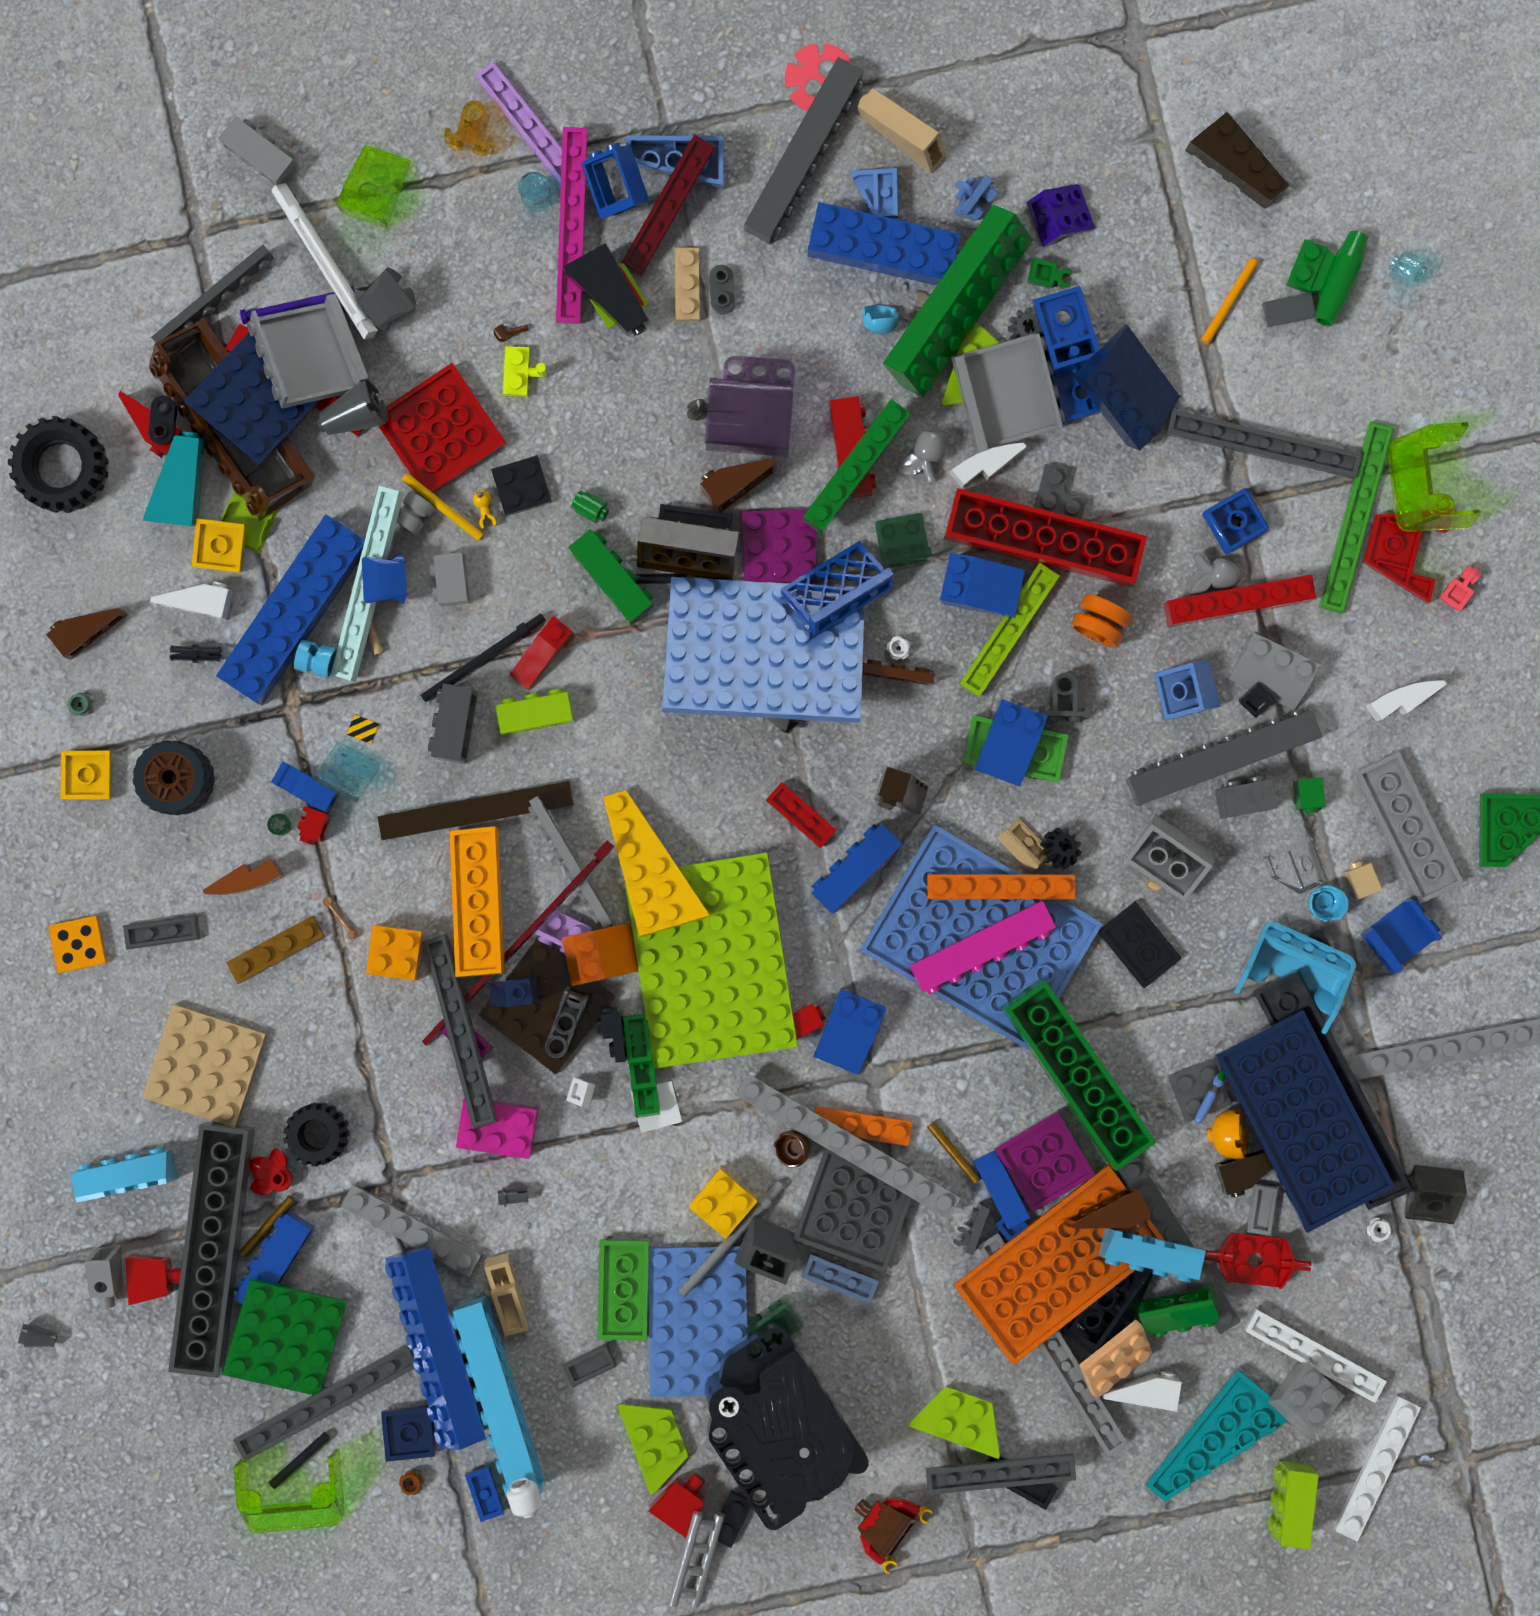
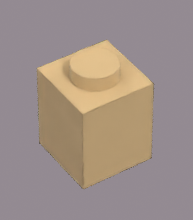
(1362, 879)

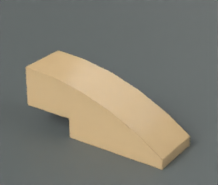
(506, 1294)

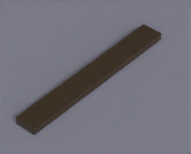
(472, 811)

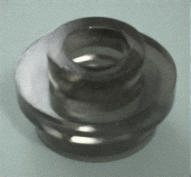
(697, 409)

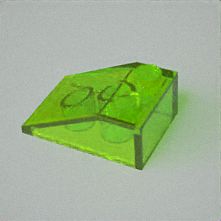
(373, 186)

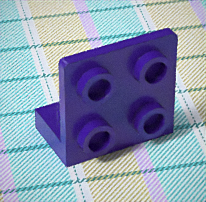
(1060, 213)

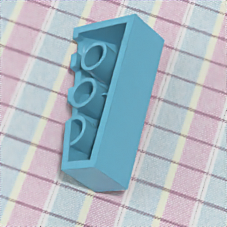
(124, 1175)
(1151, 1253)

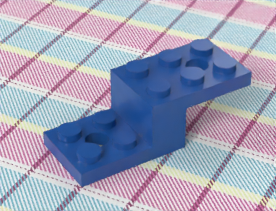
(1068, 347)

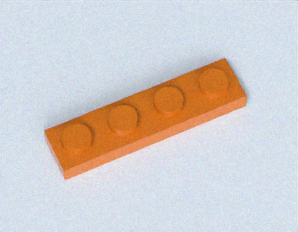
(869, 1126)

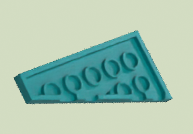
(1222, 1431)

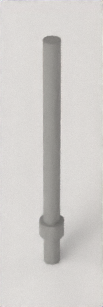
(764, 1203)

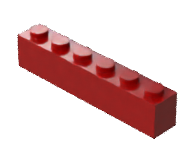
(1239, 600)

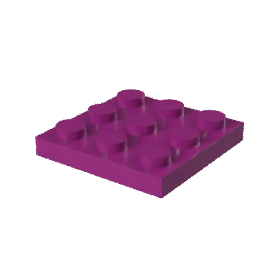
(777, 546)
(1044, 1161)

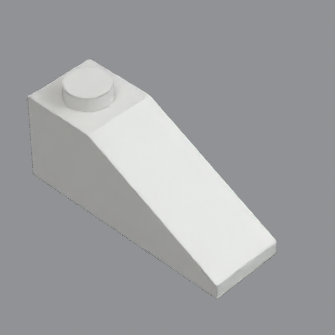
(202, 599)
(1150, 1391)

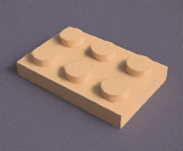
(1116, 1359)

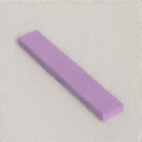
(522, 118)

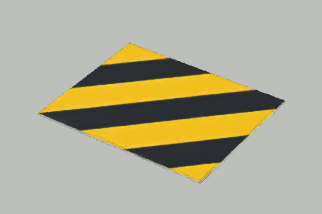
(362, 729)

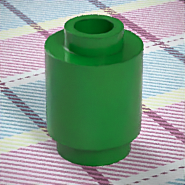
(590, 506)

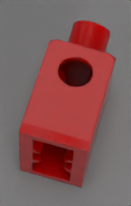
(149, 1277)
(678, 1502)

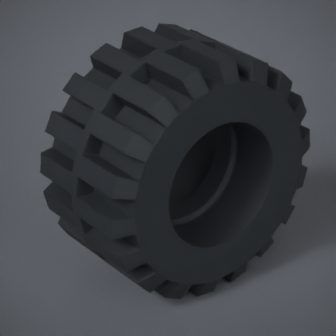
(295, 1134)

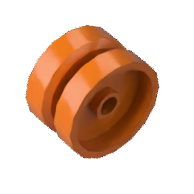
(1101, 621)

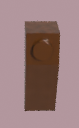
(78, 632)

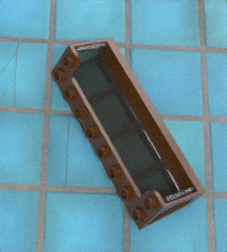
(181, 366)

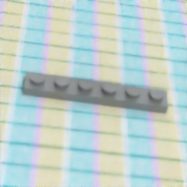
(564, 853)
(411, 1230)

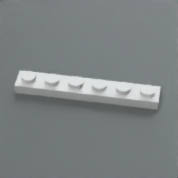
(1320, 1357)
(1376, 1468)

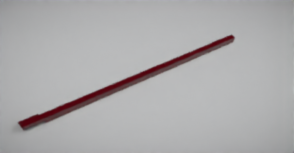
(601, 853)

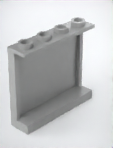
(308, 352)
(1008, 391)

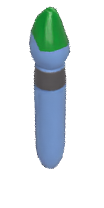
(1210, 1097)

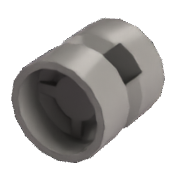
(414, 512)

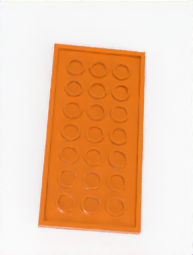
(1046, 1273)

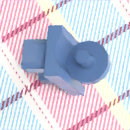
(980, 189)

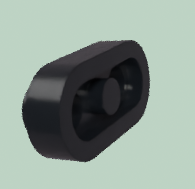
(162, 419)

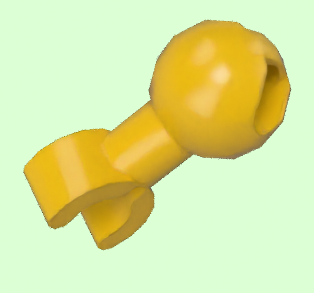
(483, 504)

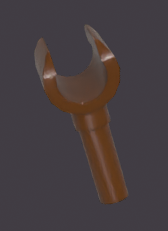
(503, 334)

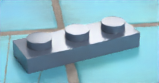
(840, 1278)

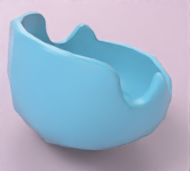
(880, 319)
(1328, 903)

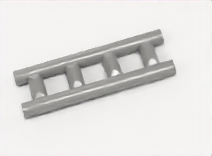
(690, 1547)

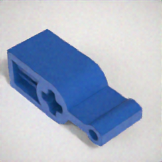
(304, 787)

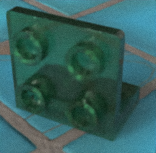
(902, 541)

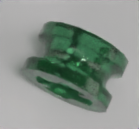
(277, 831)

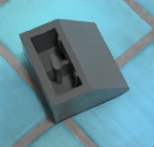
(767, 1250)

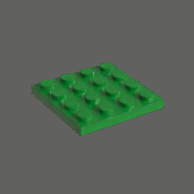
(284, 1337)

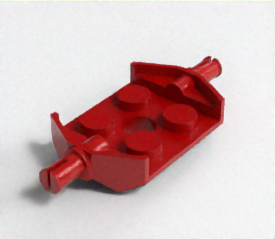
(1275, 1265)

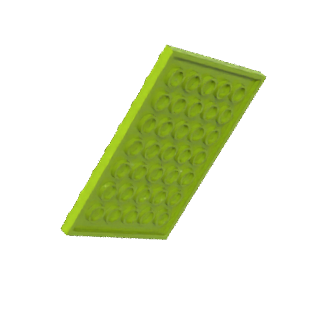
(720, 980)

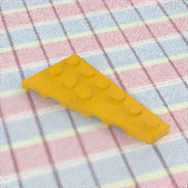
(653, 880)

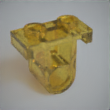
(471, 132)

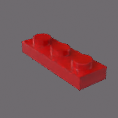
(801, 815)

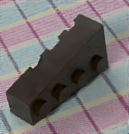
(1238, 160)
(901, 791)

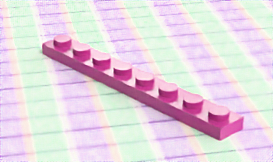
(571, 221)

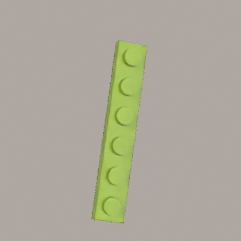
(1009, 631)

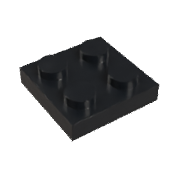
(521, 485)

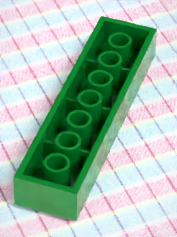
(958, 300)
(1078, 1074)

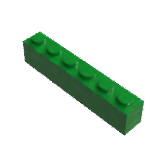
(856, 467)

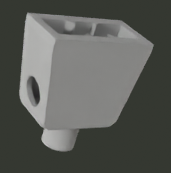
(104, 1274)

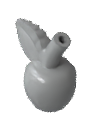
(927, 449)
(1219, 574)

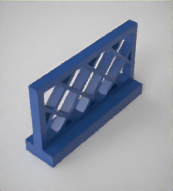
(846, 604)

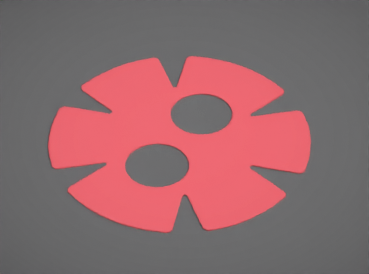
(810, 61)

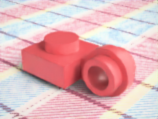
(1457, 592)

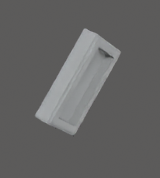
(1262, 1209)

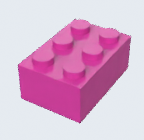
(508, 1137)

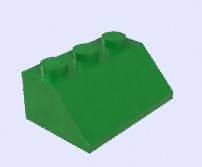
(1179, 1311)

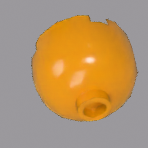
(1229, 1134)

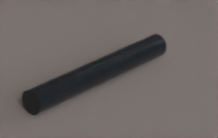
(656, 578)
(299, 1460)

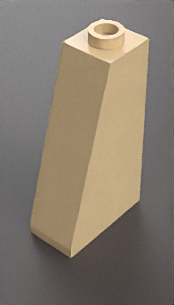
(903, 129)

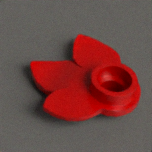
(266, 1173)

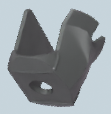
(385, 299)

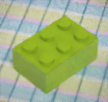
(1293, 1504)

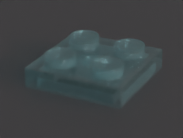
(347, 771)

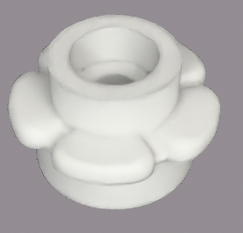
(898, 641)
(1383, 1234)

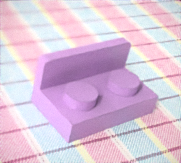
(560, 926)

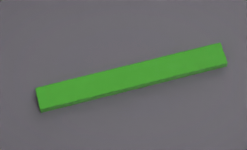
(1356, 518)

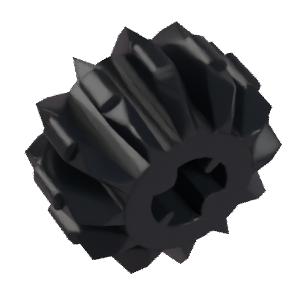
(1060, 848)

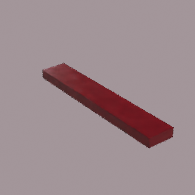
(668, 204)

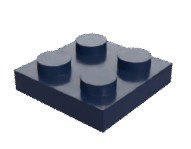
(407, 1433)

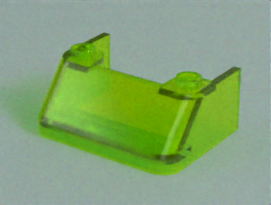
(1412, 484)
(323, 1510)

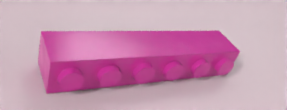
(982, 946)

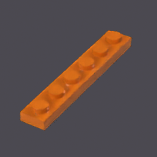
(1000, 886)

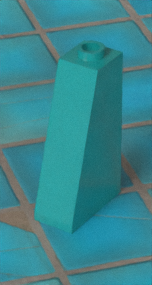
(179, 483)

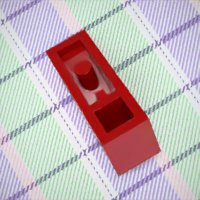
(141, 417)
(541, 652)

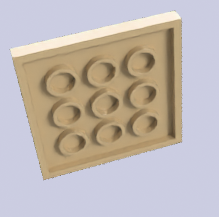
(204, 1065)

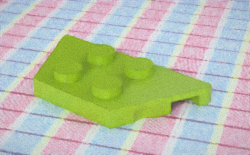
(975, 339)
(960, 1420)
(654, 1441)

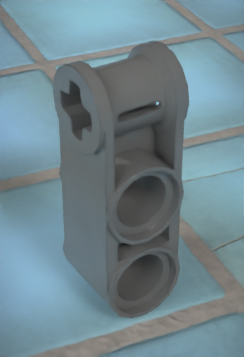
(572, 1010)

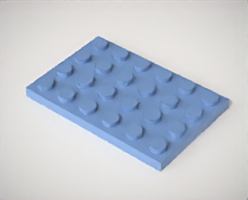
(694, 1330)

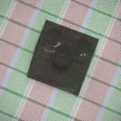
(1436, 1194)

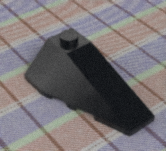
(1109, 1313)

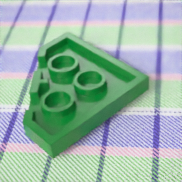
(1506, 826)

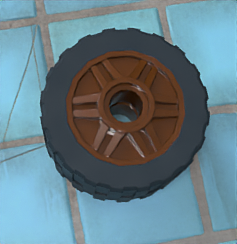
(154, 778)

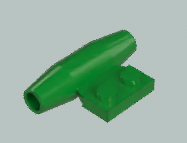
(1329, 274)

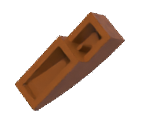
(246, 879)

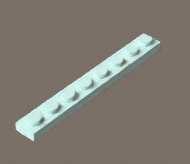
(359, 613)

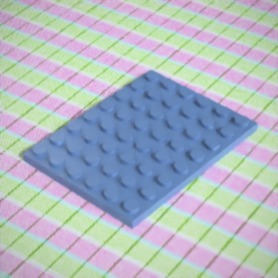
(752, 654)
(919, 926)

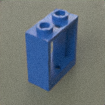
(600, 185)

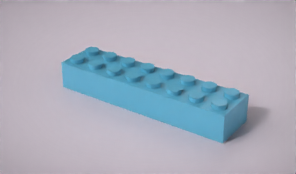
(496, 1392)

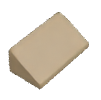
(1023, 845)

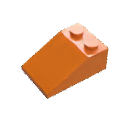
(600, 954)

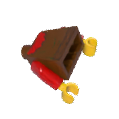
(887, 1526)

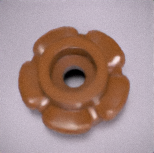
(411, 1489)

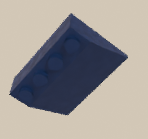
(1128, 388)

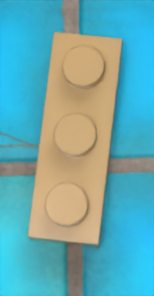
(687, 285)

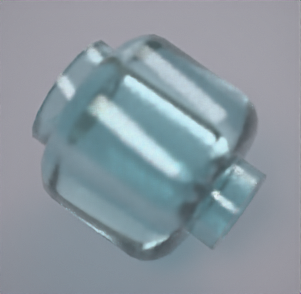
(1408, 269)

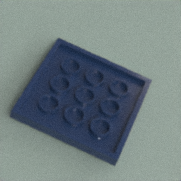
(241, 404)

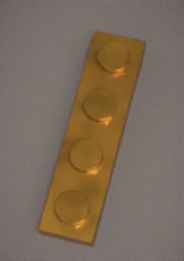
(275, 949)

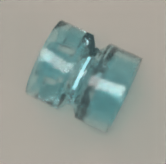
(535, 191)

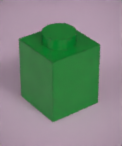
(1309, 794)

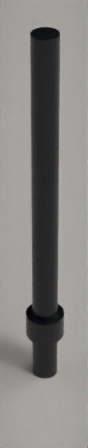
(522, 631)

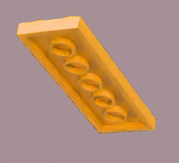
(477, 902)

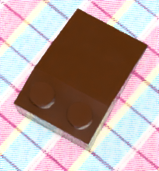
(733, 482)
(1120, 1210)

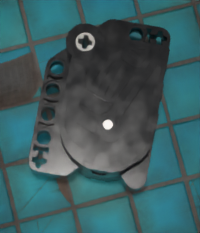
(780, 1426)

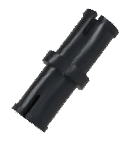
(195, 653)

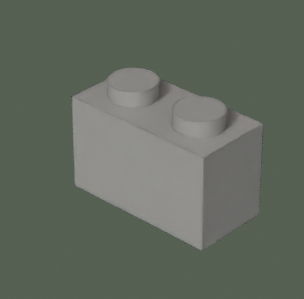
(451, 579)

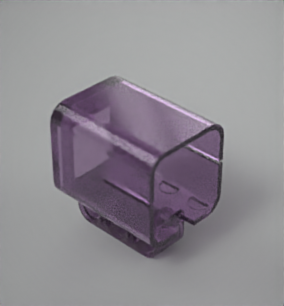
(750, 410)

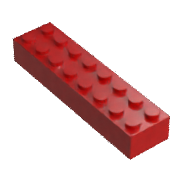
(1045, 537)

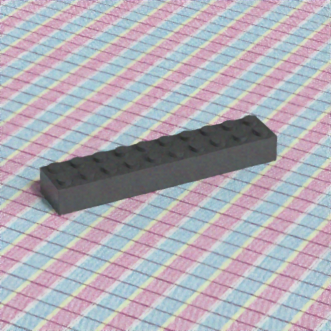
(211, 1249)

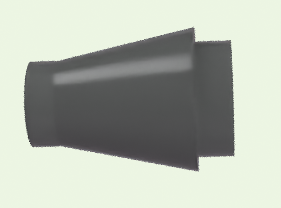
(36, 1336)

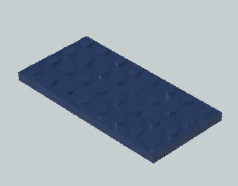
(1304, 1121)

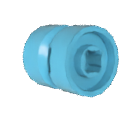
(313, 658)

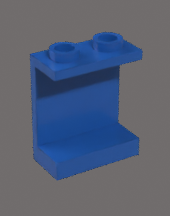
(1401, 934)

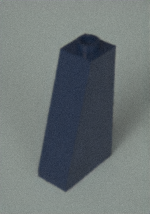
(514, 992)

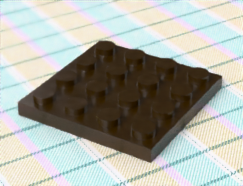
(532, 1023)

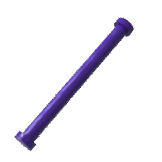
(315, 300)

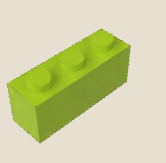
(534, 712)

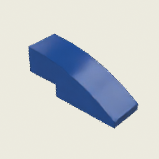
(1001, 1189)

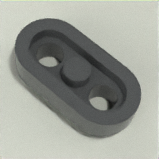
(722, 288)

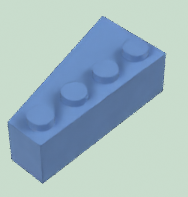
(663, 153)

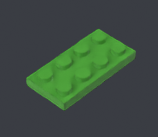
(1046, 760)
(623, 1289)

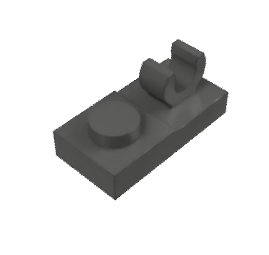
(978, 1218)

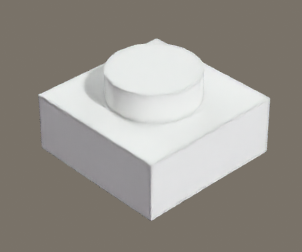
(580, 1092)

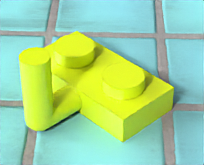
(518, 371)

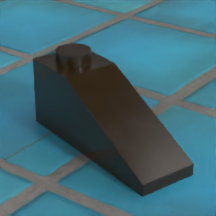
(1242, 1174)

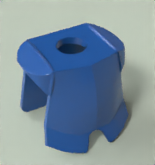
(384, 579)

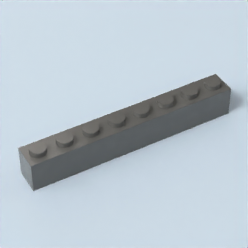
(803, 151)
(1223, 758)

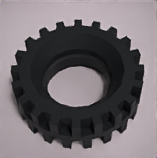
(29, 451)

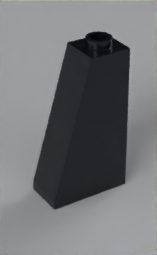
(607, 288)

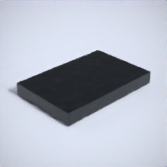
(1139, 944)

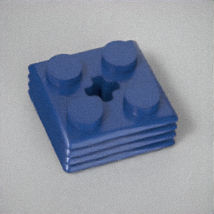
(1237, 505)

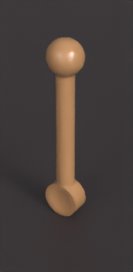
(327, 901)

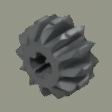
(1021, 321)

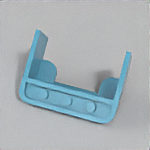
(1321, 966)

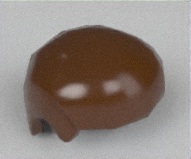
(792, 1148)

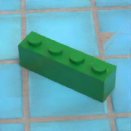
(610, 575)

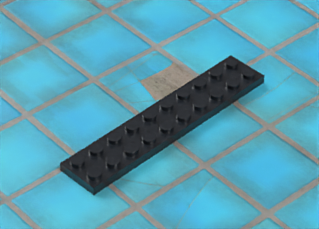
(1291, 995)

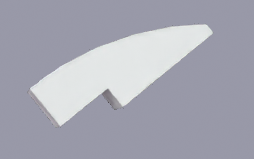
(986, 463)
(1403, 698)

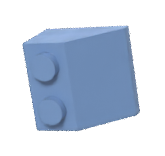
(1187, 689)

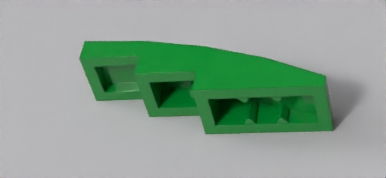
(641, 1066)

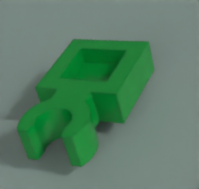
(1044, 274)

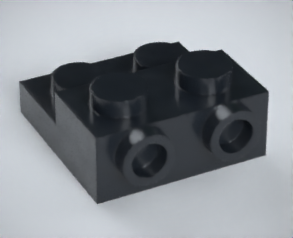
(612, 1026)

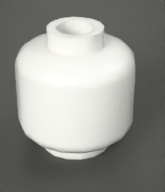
(524, 1497)

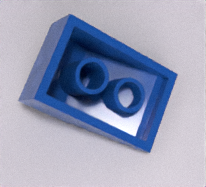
(982, 585)
(1010, 742)
(849, 1031)

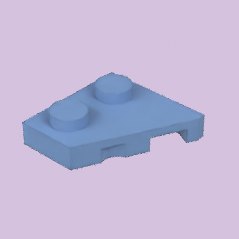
(879, 190)

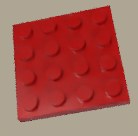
(440, 429)

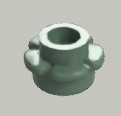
(75, 700)

